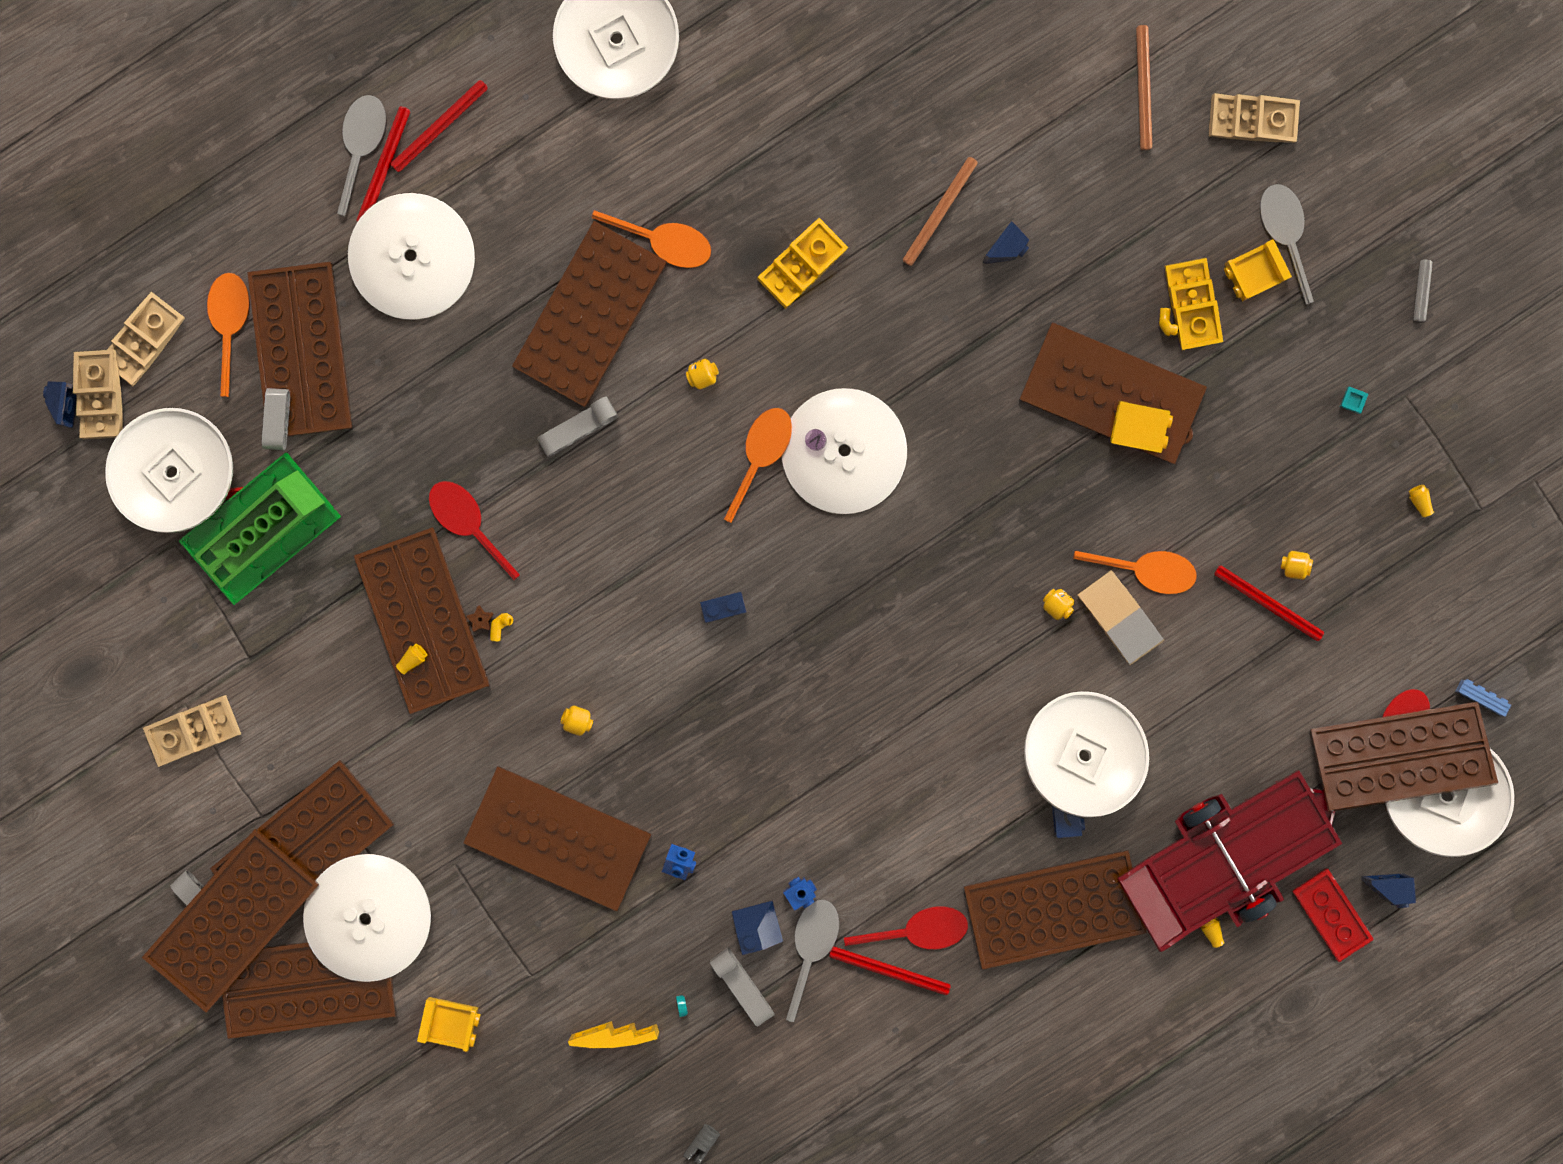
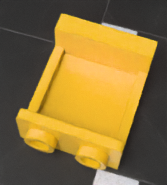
(1257, 270)
(1141, 427)
(448, 1023)

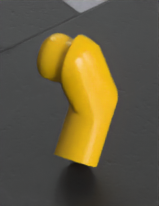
(1164, 322)
(499, 623)

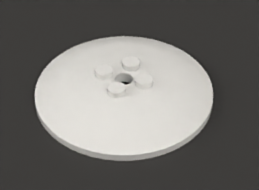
(616, 70)
(411, 287)
(140, 465)
(852, 481)
(1114, 746)
(1457, 826)
(397, 914)

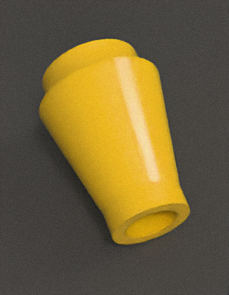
(1421, 499)
(413, 657)
(1213, 932)

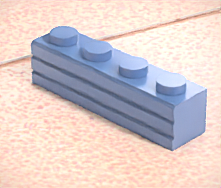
(1485, 699)

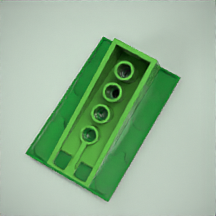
(260, 528)

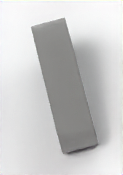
(578, 427)
(742, 986)

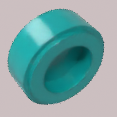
(681, 1004)

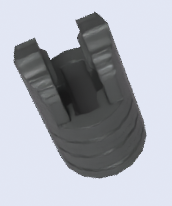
(704, 1141)

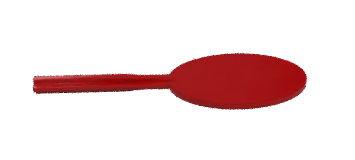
(461, 515)
(1407, 702)
(928, 929)

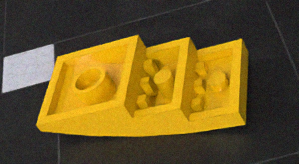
(802, 263)
(1193, 303)
(607, 1037)

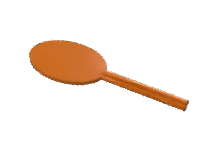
(671, 241)
(228, 312)
(764, 446)
(1156, 570)

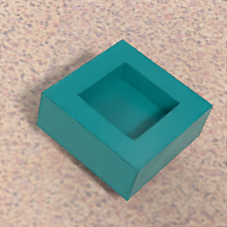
(1354, 400)

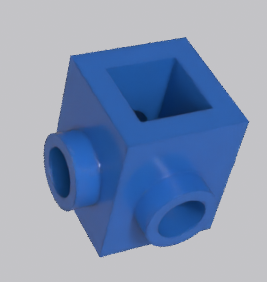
(679, 862)
(800, 900)

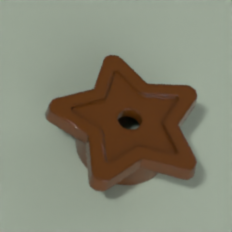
(476, 624)

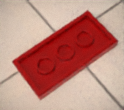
(1332, 915)

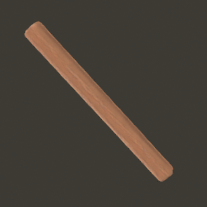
(1144, 87)
(940, 211)

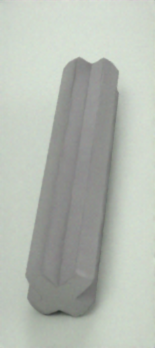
(1423, 290)

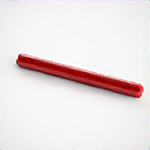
(439, 126)
(385, 160)
(1269, 603)
(889, 970)

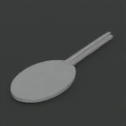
(362, 134)
(1284, 222)
(814, 938)

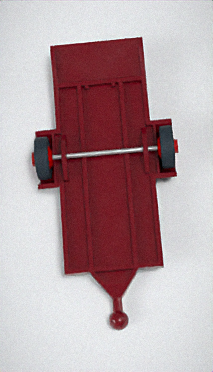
(1230, 853)

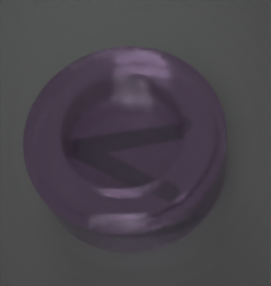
(815, 439)

